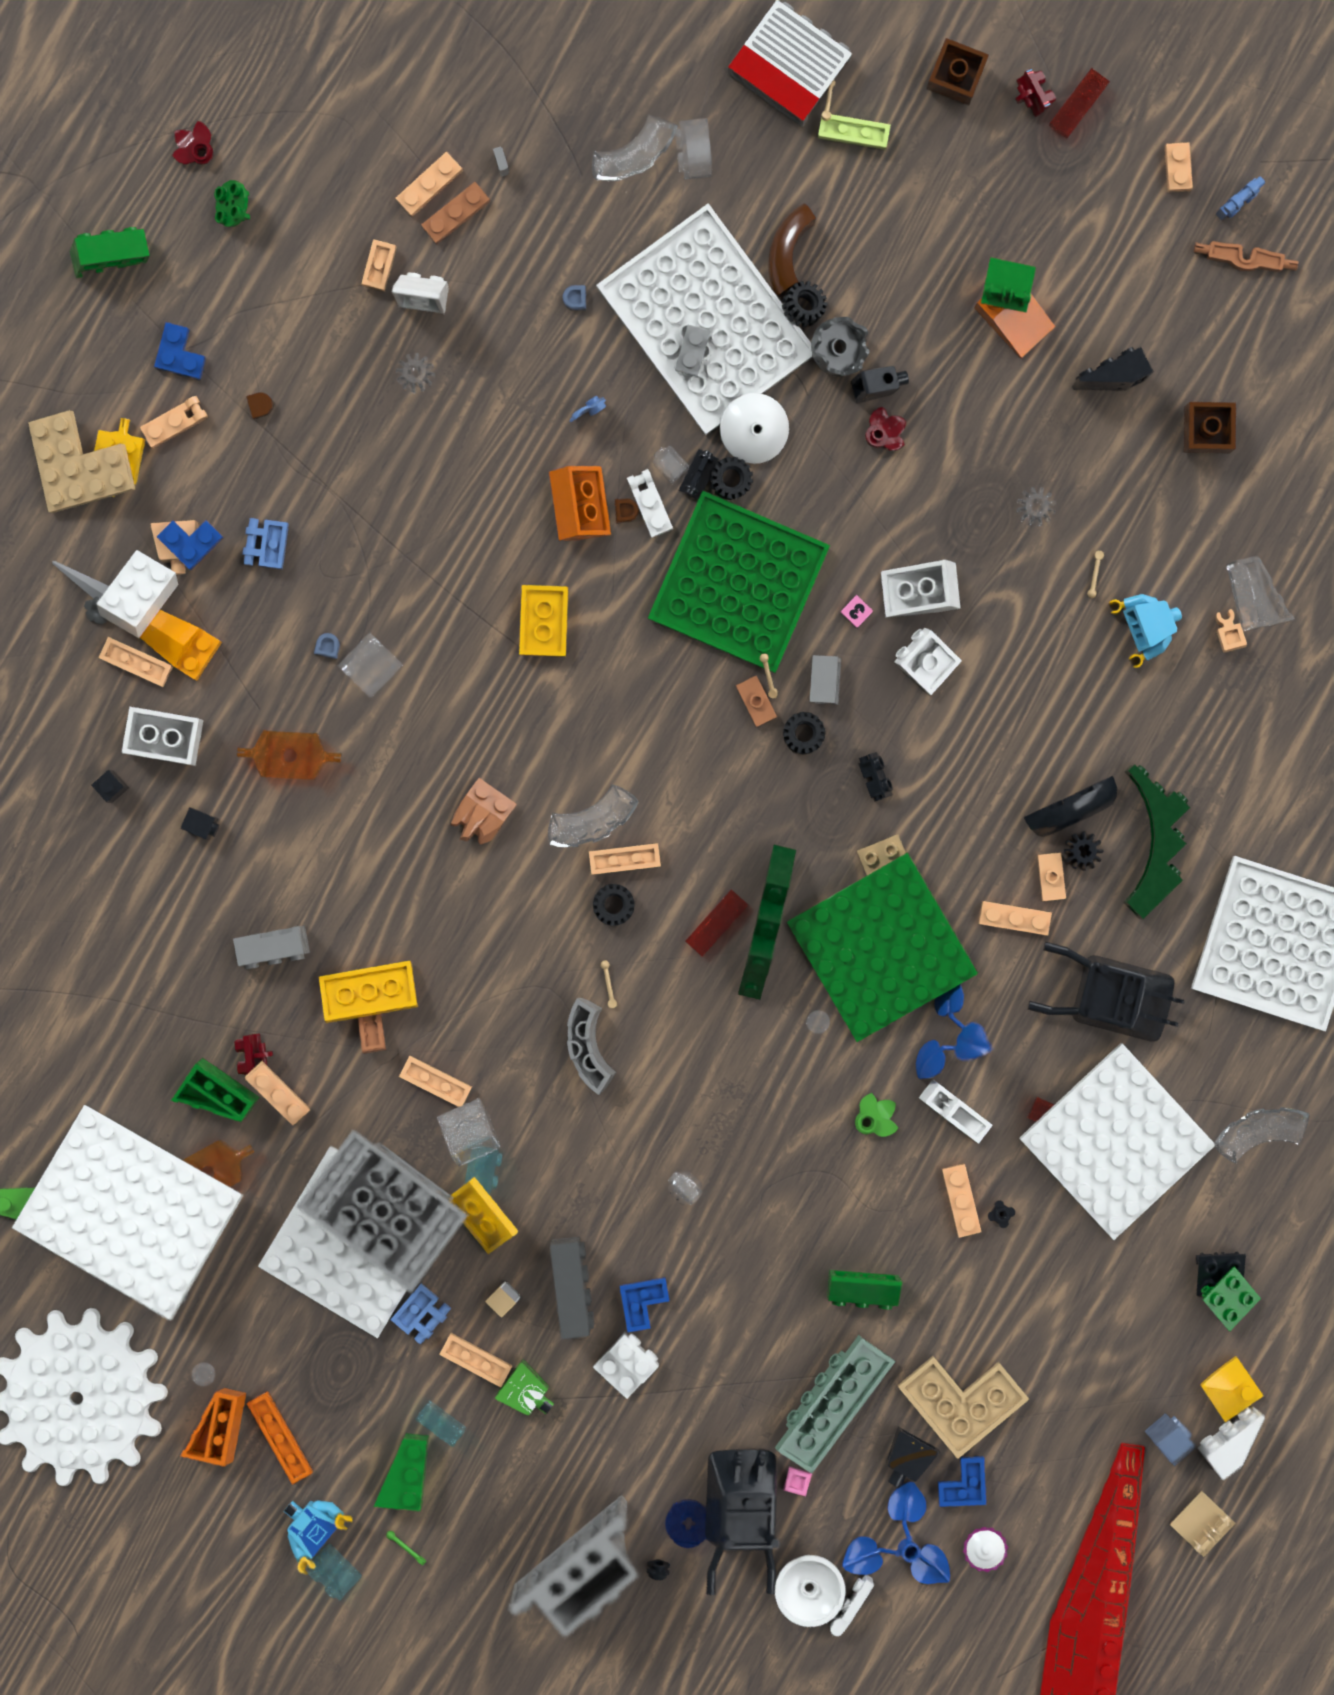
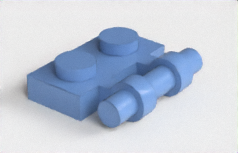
(1235, 203)
(272, 546)
(414, 1310)

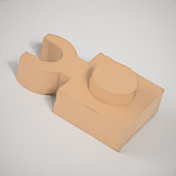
(1230, 635)

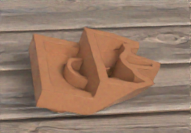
(482, 812)

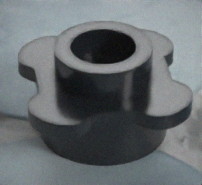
(1001, 1220)
(658, 1569)

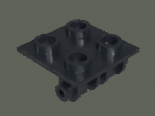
(1214, 1267)

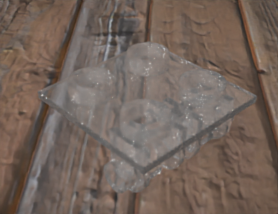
(370, 665)

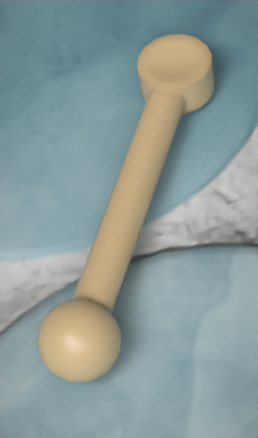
(826, 115)
(1098, 556)
(772, 692)
(612, 1003)

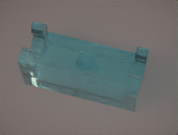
(440, 1423)

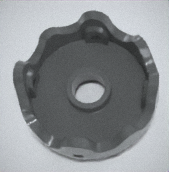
(852, 339)

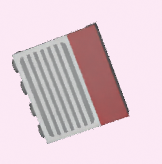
(789, 62)

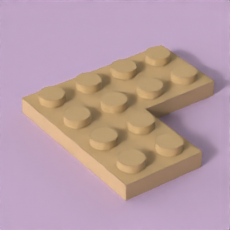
(67, 473)
(960, 1415)

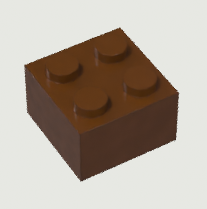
(957, 71)
(1210, 427)

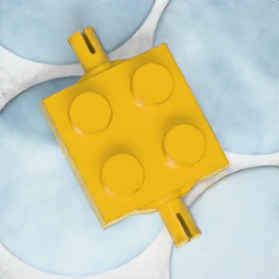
(133, 445)

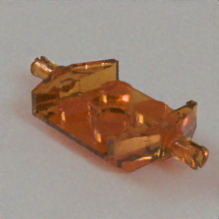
(270, 752)
(223, 1160)

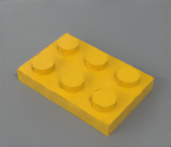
(543, 620)
(484, 1216)

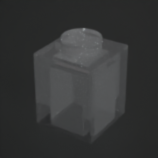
(670, 463)

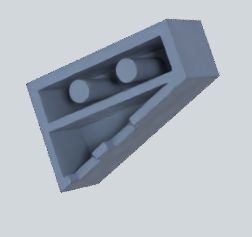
(1171, 1438)

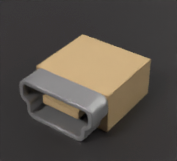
(503, 1299)

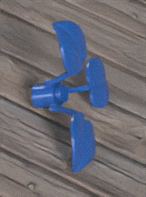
(970, 1042)
(927, 1564)

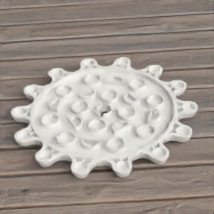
(112, 1388)

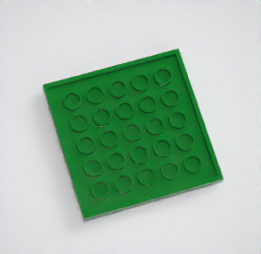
(738, 581)
(882, 947)

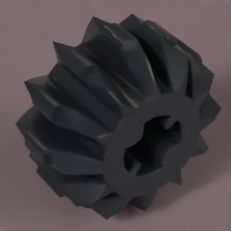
(1090, 848)

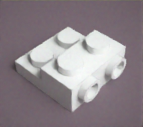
(927, 660)
(627, 1364)

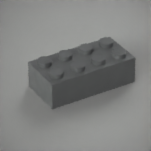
(570, 1287)

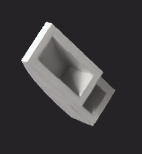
(955, 1111)

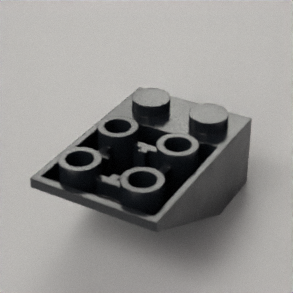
(1116, 375)

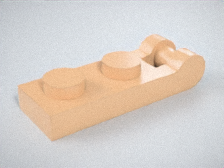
(173, 422)

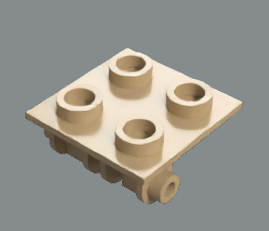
(881, 853)
(1202, 1523)

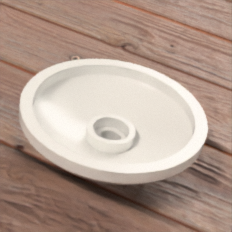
(738, 428)
(812, 1606)

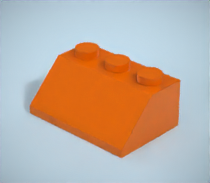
(579, 502)

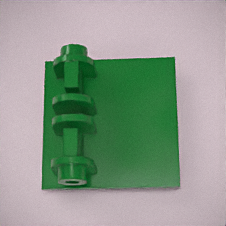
(1008, 285)
(1230, 1298)

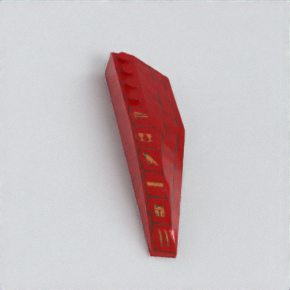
(1092, 1609)

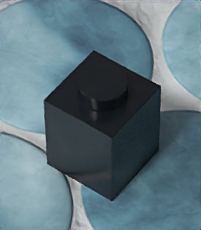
(110, 786)
(200, 824)

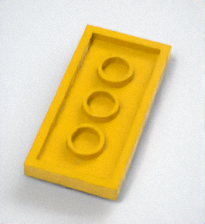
(368, 991)

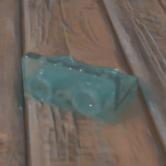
(484, 1170)
(334, 1572)

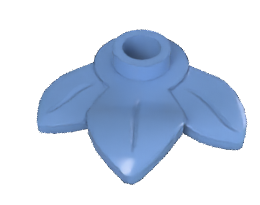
(593, 406)

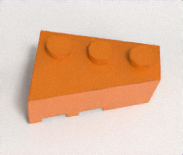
(218, 1430)

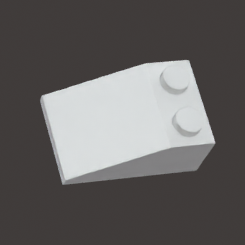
(421, 293)
(921, 589)

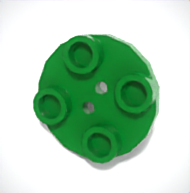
(231, 203)

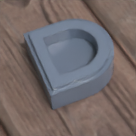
(575, 297)
(327, 646)

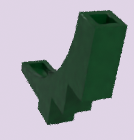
(1163, 811)
(767, 922)

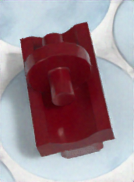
(1032, 92)
(254, 1052)

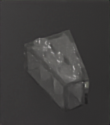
(1255, 595)

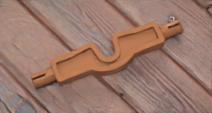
(1233, 255)

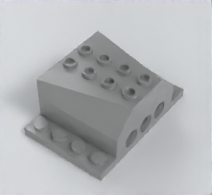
(383, 1209)
(580, 1572)

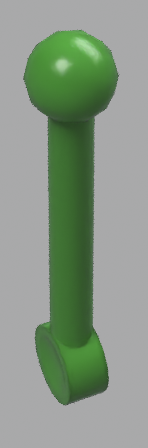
(391, 1536)

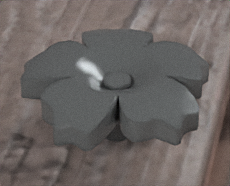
(93, 613)

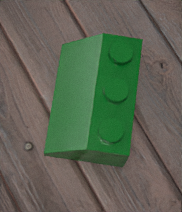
(864, 1289)

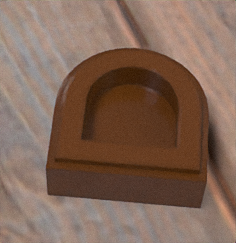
(260, 404)
(626, 510)

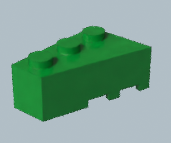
(109, 250)
(216, 1092)
(406, 1477)

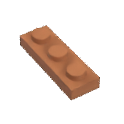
(455, 213)

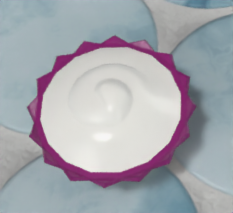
(985, 1549)

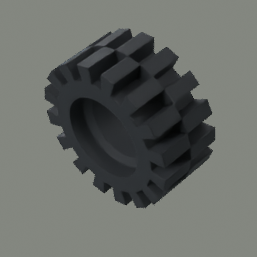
(809, 293)
(744, 475)
(818, 733)
(599, 904)

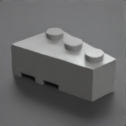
(271, 947)

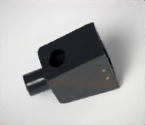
(877, 383)
(909, 1457)

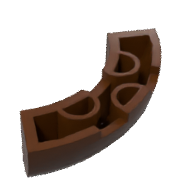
(781, 251)

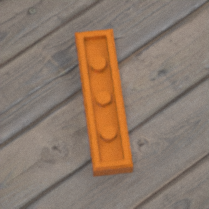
(280, 1437)

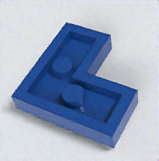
(172, 356)
(191, 548)
(637, 1297)
(969, 1489)

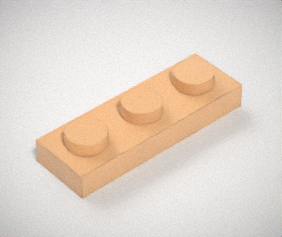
(429, 184)
(135, 662)
(624, 859)
(1015, 918)
(435, 1081)
(277, 1093)
(961, 1200)
(475, 1360)

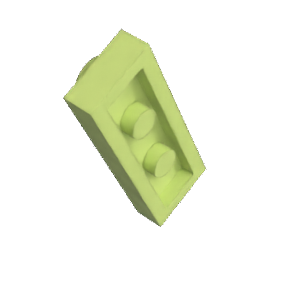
(855, 131)

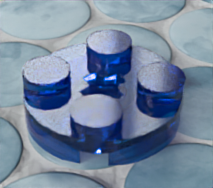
(677, 1531)

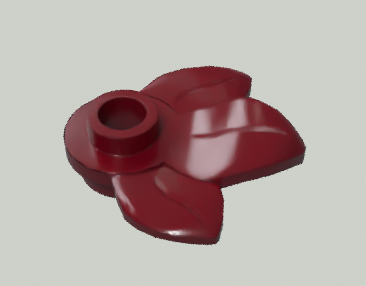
(192, 143)
(888, 428)

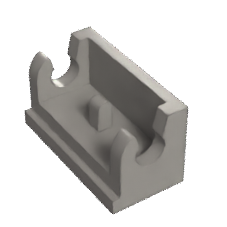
(825, 679)

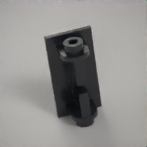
(698, 474)
(880, 784)

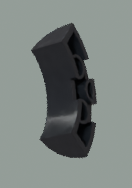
(1073, 808)

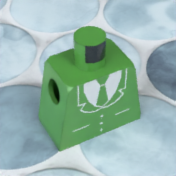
(525, 1390)

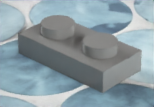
(692, 350)

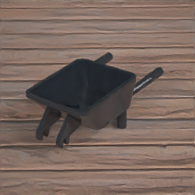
(1117, 996)
(741, 1507)

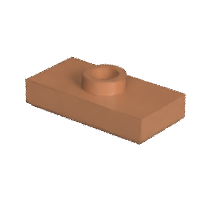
(756, 701)
(372, 1033)

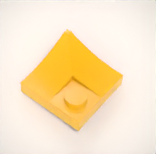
(1231, 1389)

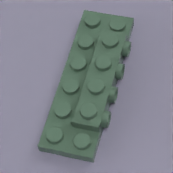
(833, 1403)

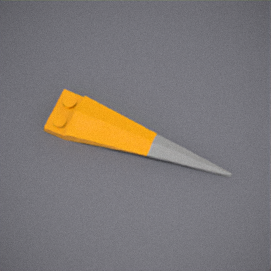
(174, 639)

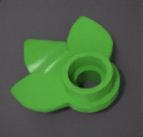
(879, 1115)

